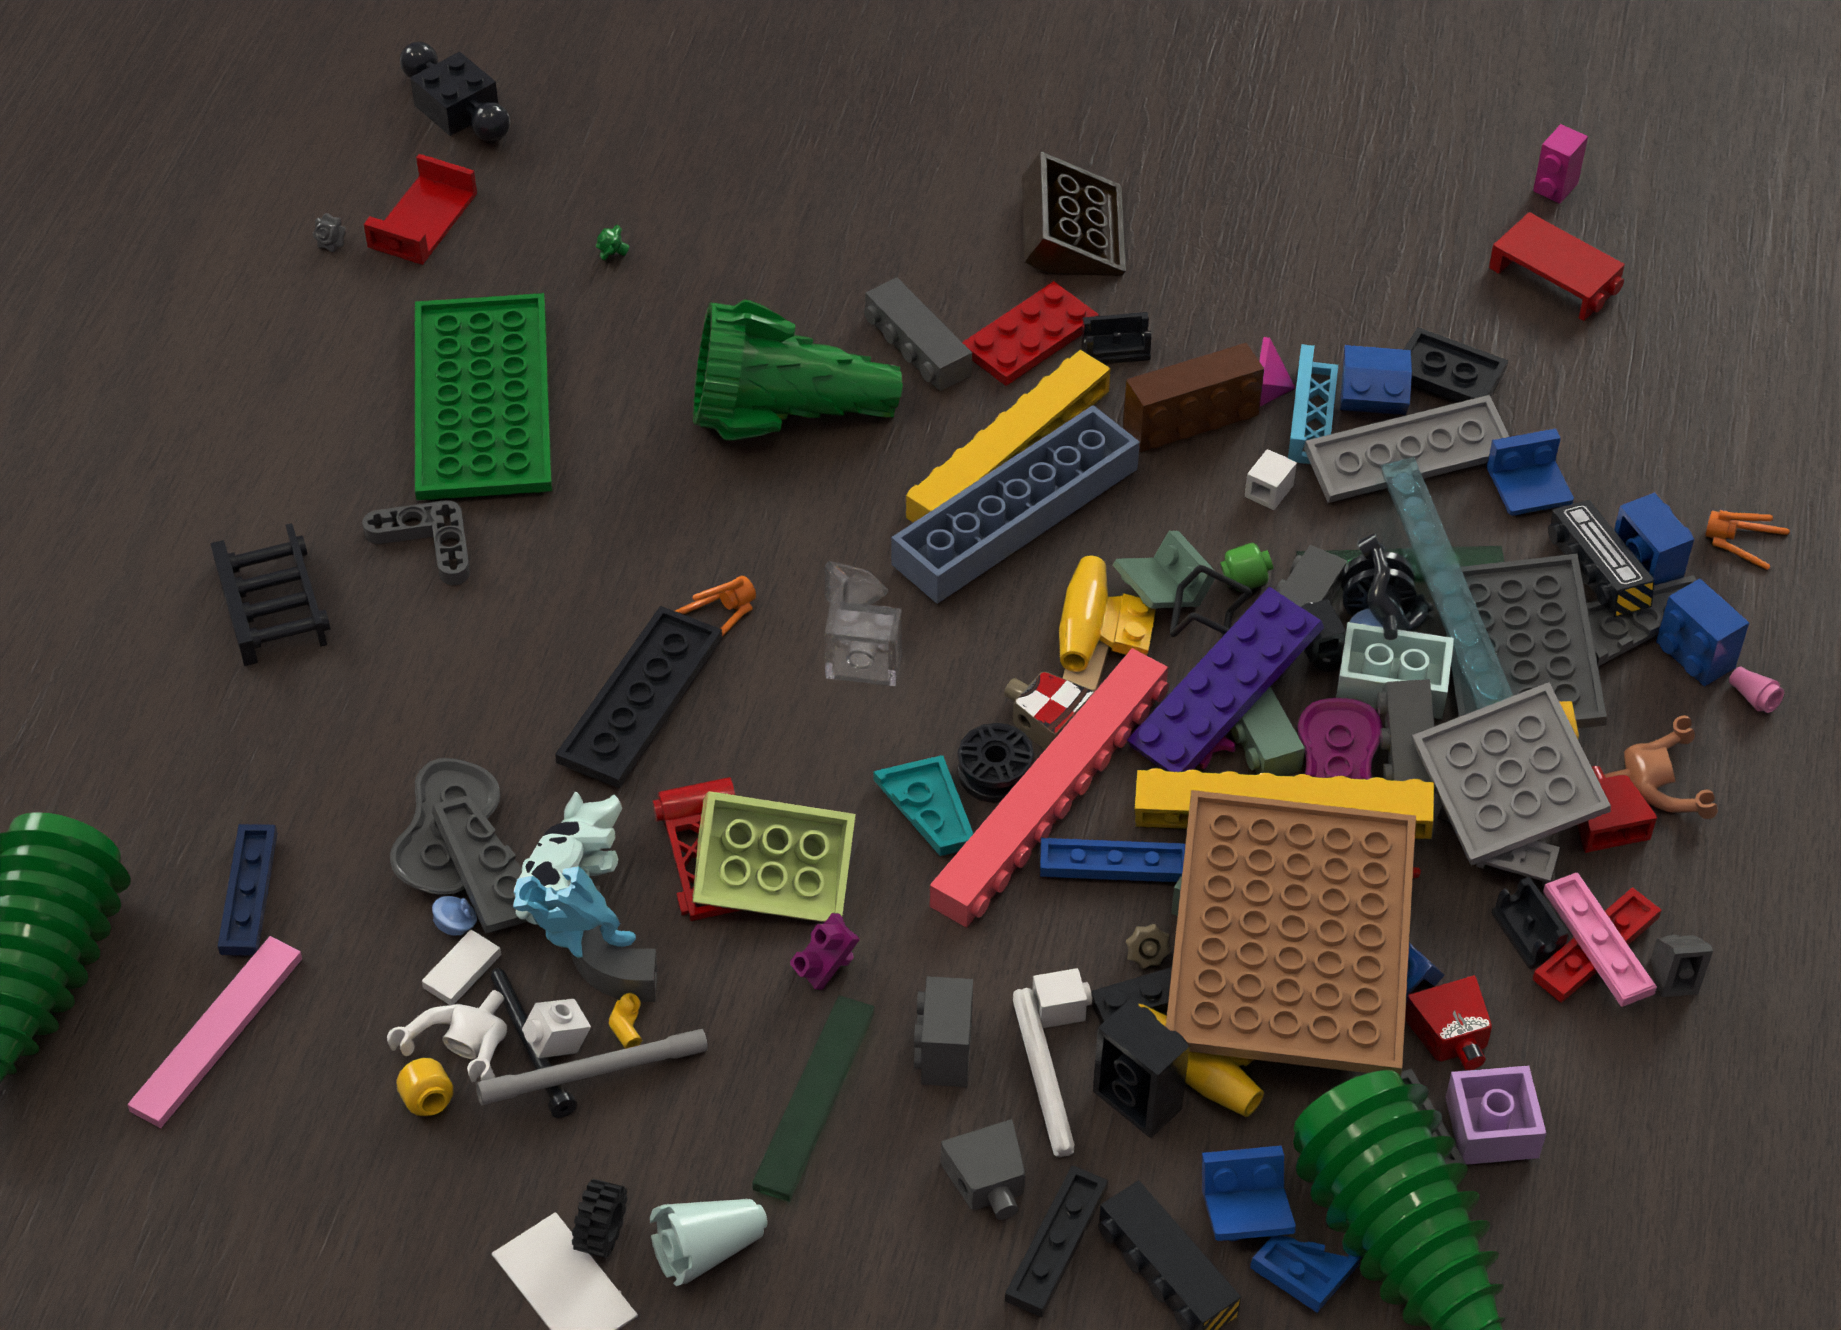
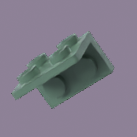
(1159, 577)

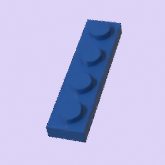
(1111, 859)

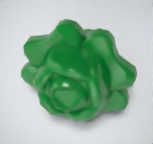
(610, 242)

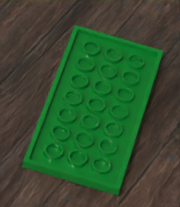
(481, 397)

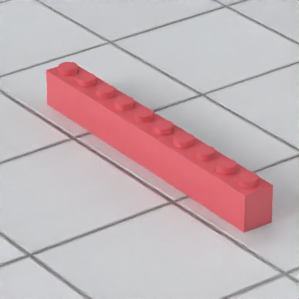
(1048, 788)

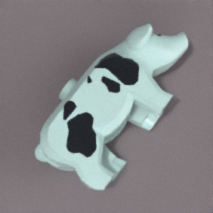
(574, 844)

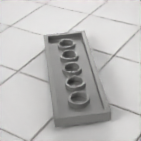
(1437, 439)

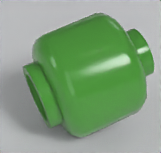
(1247, 566)

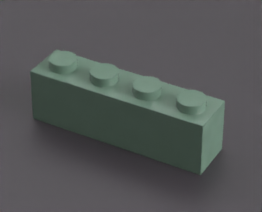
(1269, 738)

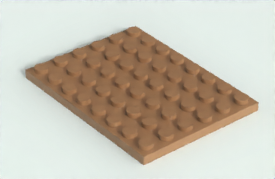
(1293, 933)

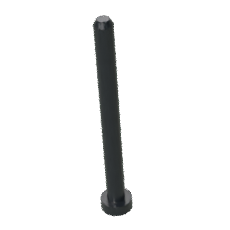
(561, 1102)

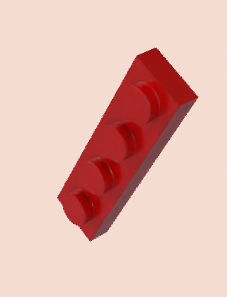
(1571, 967)

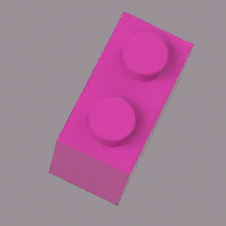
(1560, 163)

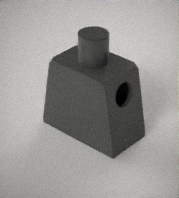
(986, 1168)

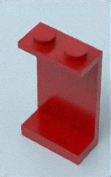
(424, 211)
(1560, 260)

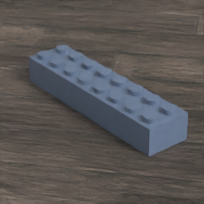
(1014, 504)

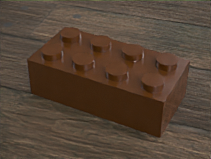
(1193, 396)

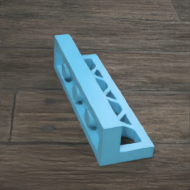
(1302, 404)

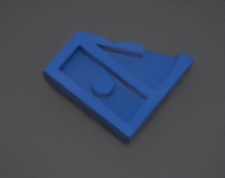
(1303, 1269)

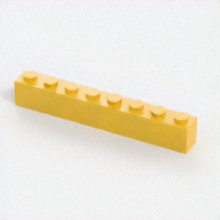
(1052, 403)
(1165, 796)

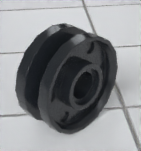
(1358, 577)
(993, 760)

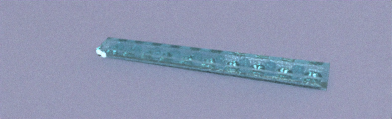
(1446, 583)

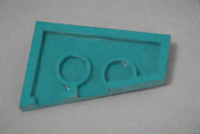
(929, 801)

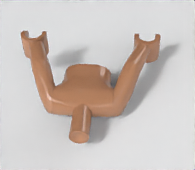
(1651, 768)

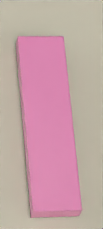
(1599, 939)

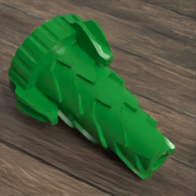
(761, 372)

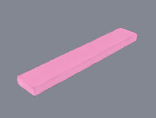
(214, 1032)

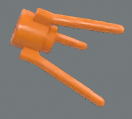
(1725, 524)
(734, 594)

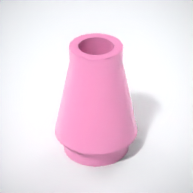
(1758, 690)

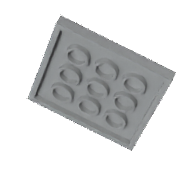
(1511, 773)

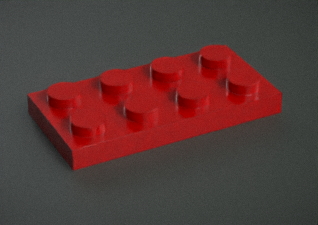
(1029, 333)

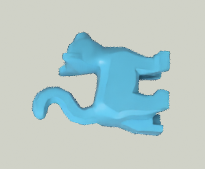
(570, 911)

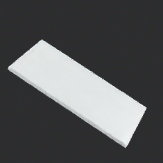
(562, 1282)

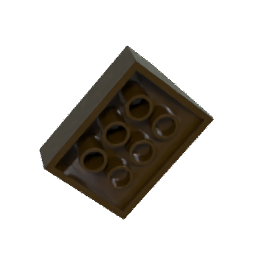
(1071, 219)

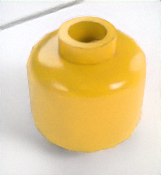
(424, 1087)

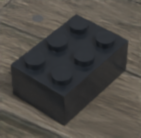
(1140, 1067)

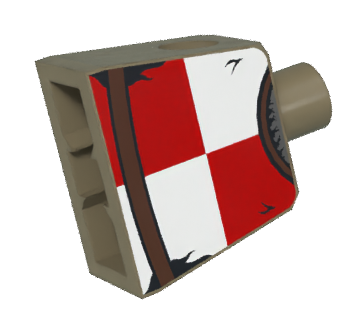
(1045, 705)

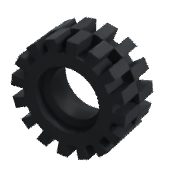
(599, 1218)

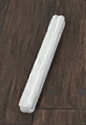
(1043, 1073)

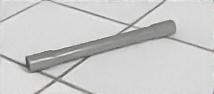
(512, 1085)

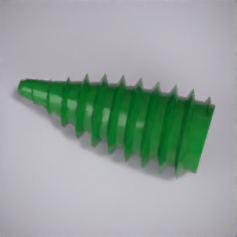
(53, 909)
(1399, 1200)

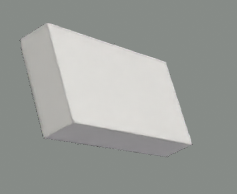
(461, 967)

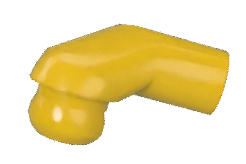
(623, 1019)

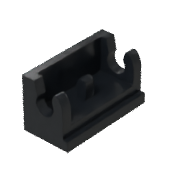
(1117, 338)
(1530, 923)

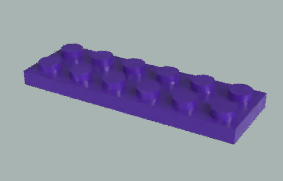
(1225, 683)

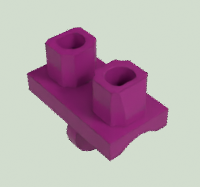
(828, 950)

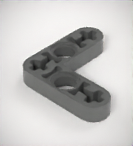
(431, 526)

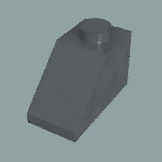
(1680, 964)

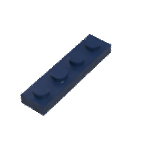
(247, 889)

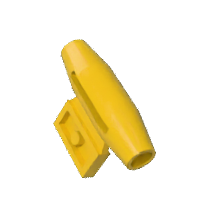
(1093, 616)
(1221, 1078)

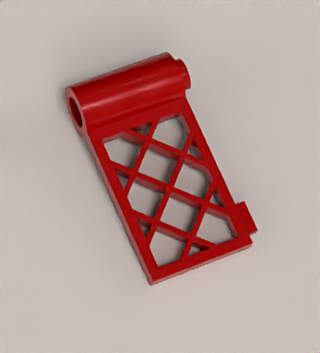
(681, 811)

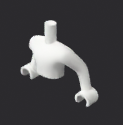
(470, 1034)

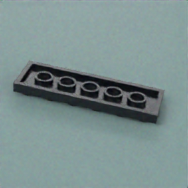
(639, 697)

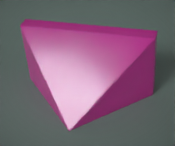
(1276, 378)

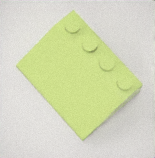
(772, 857)

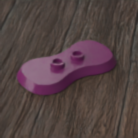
(1339, 738)

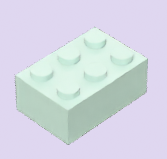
(1373, 661)

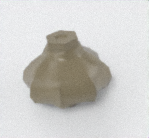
(1148, 946)

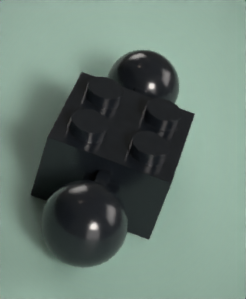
(454, 92)

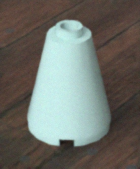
(703, 1234)

